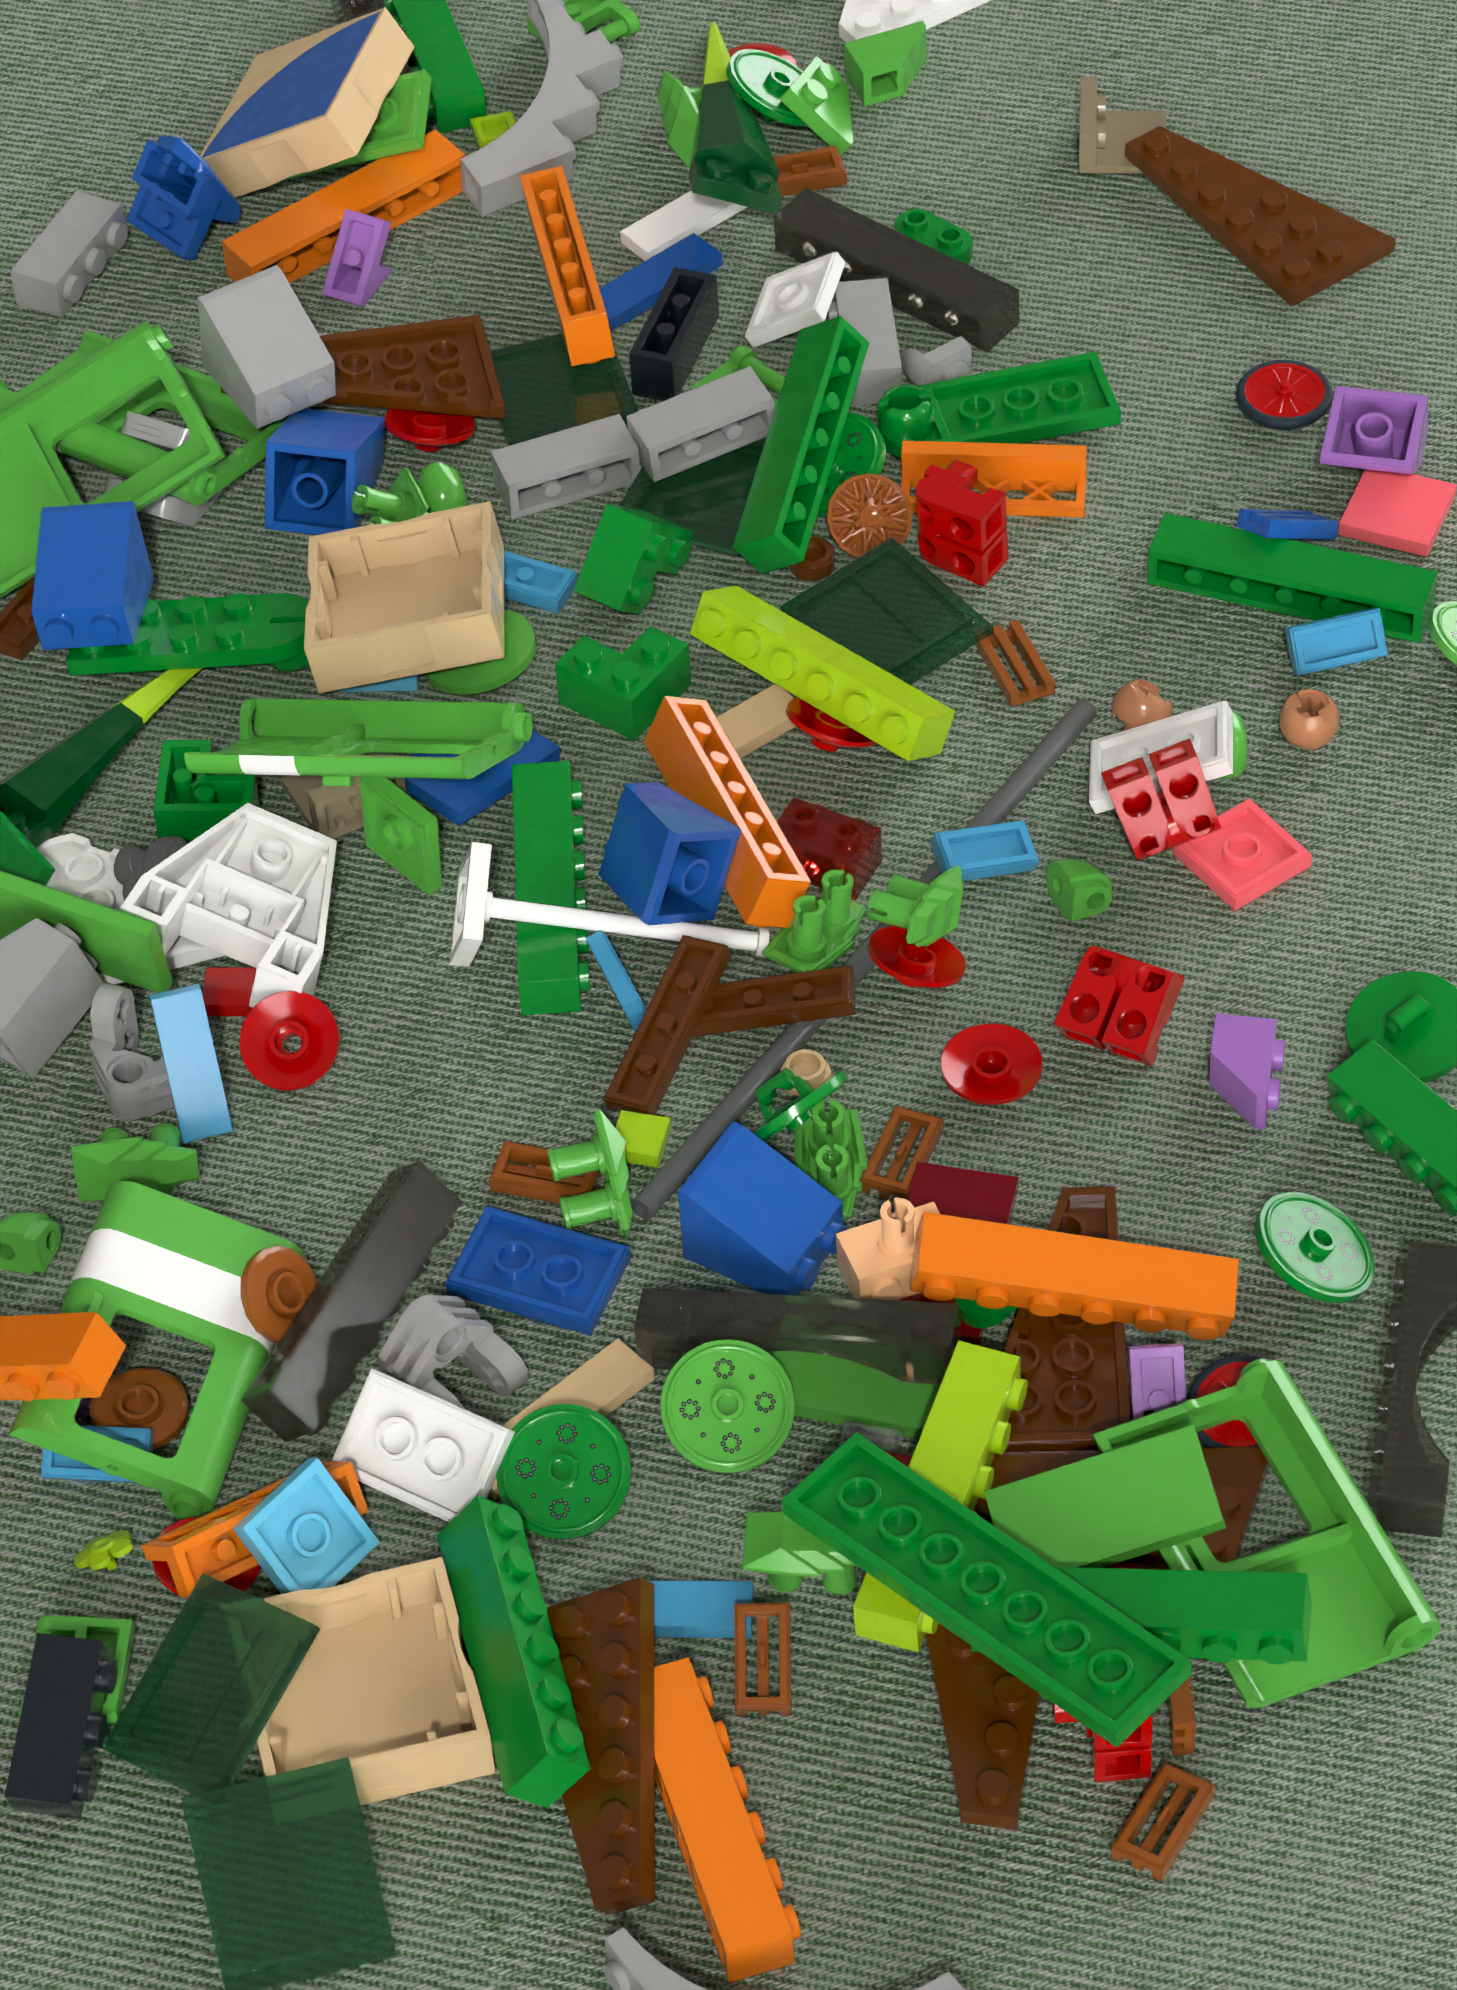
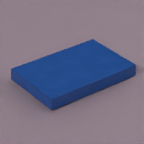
(465, 798)
(538, 1270)

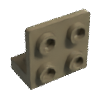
(1107, 132)
(329, 808)

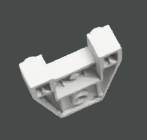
(249, 892)

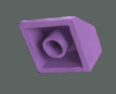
(1376, 430)

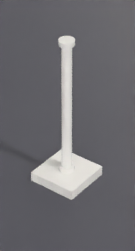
(477, 905)

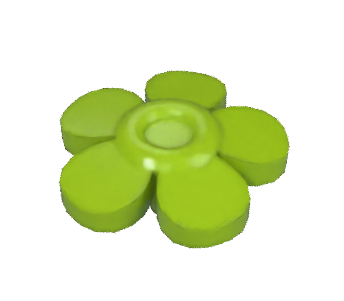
(102, 1551)

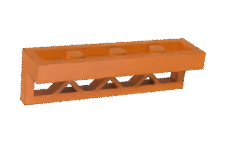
(1006, 467)
(212, 1545)

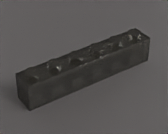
(918, 276)
(352, 1302)

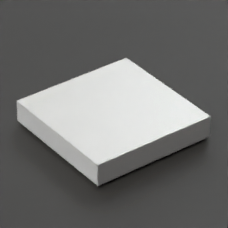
(795, 299)

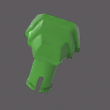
(680, 114)
(399, 504)
(919, 907)
(819, 931)
(833, 1151)
(602, 1153)
(118, 1157)
(789, 1551)

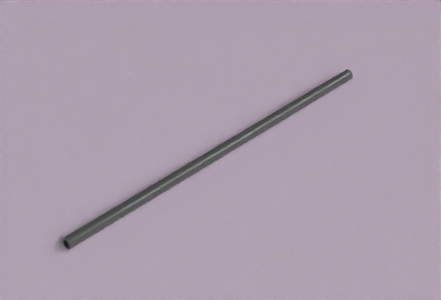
(798, 1034)

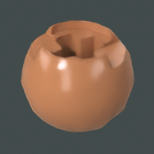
(1140, 704)
(1309, 719)

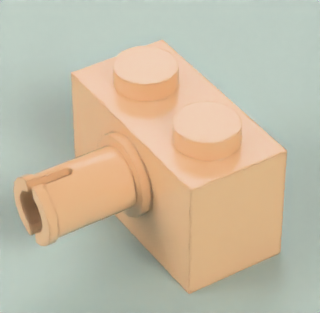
(879, 1254)

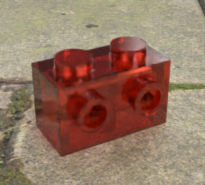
(831, 842)

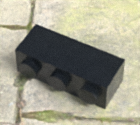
(674, 334)
(61, 1726)

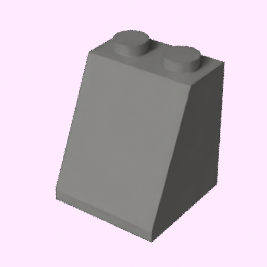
(264, 348)
(43, 992)

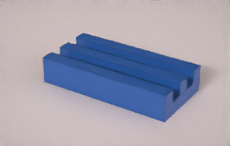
(1287, 524)

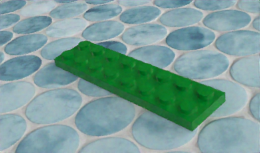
(987, 1589)

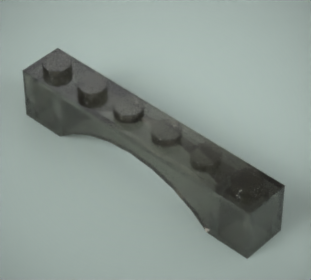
(893, 1336)
(1414, 1469)

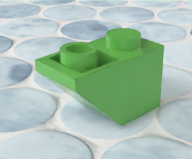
(885, 62)

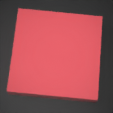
(1397, 510)
(1244, 856)

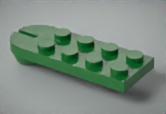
(1002, 405)
(206, 634)

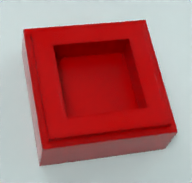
(228, 990)

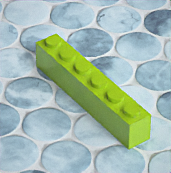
(822, 673)
(956, 1456)

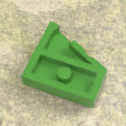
(822, 103)

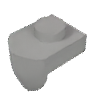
(939, 364)

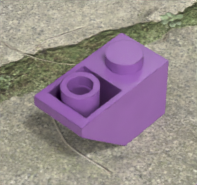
(1243, 1065)

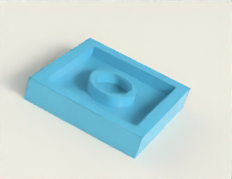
(306, 1531)

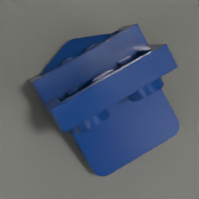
(178, 196)

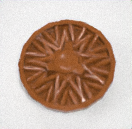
(867, 513)
(275, 1289)
(143, 1400)

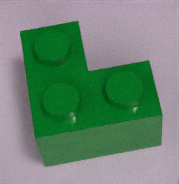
(626, 556)
(624, 687)
(195, 802)

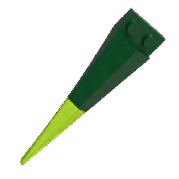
(729, 147)
(51, 784)

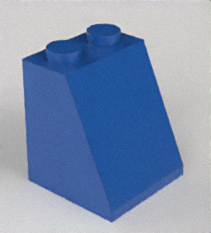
(317, 466)
(90, 576)
(667, 855)
(757, 1216)

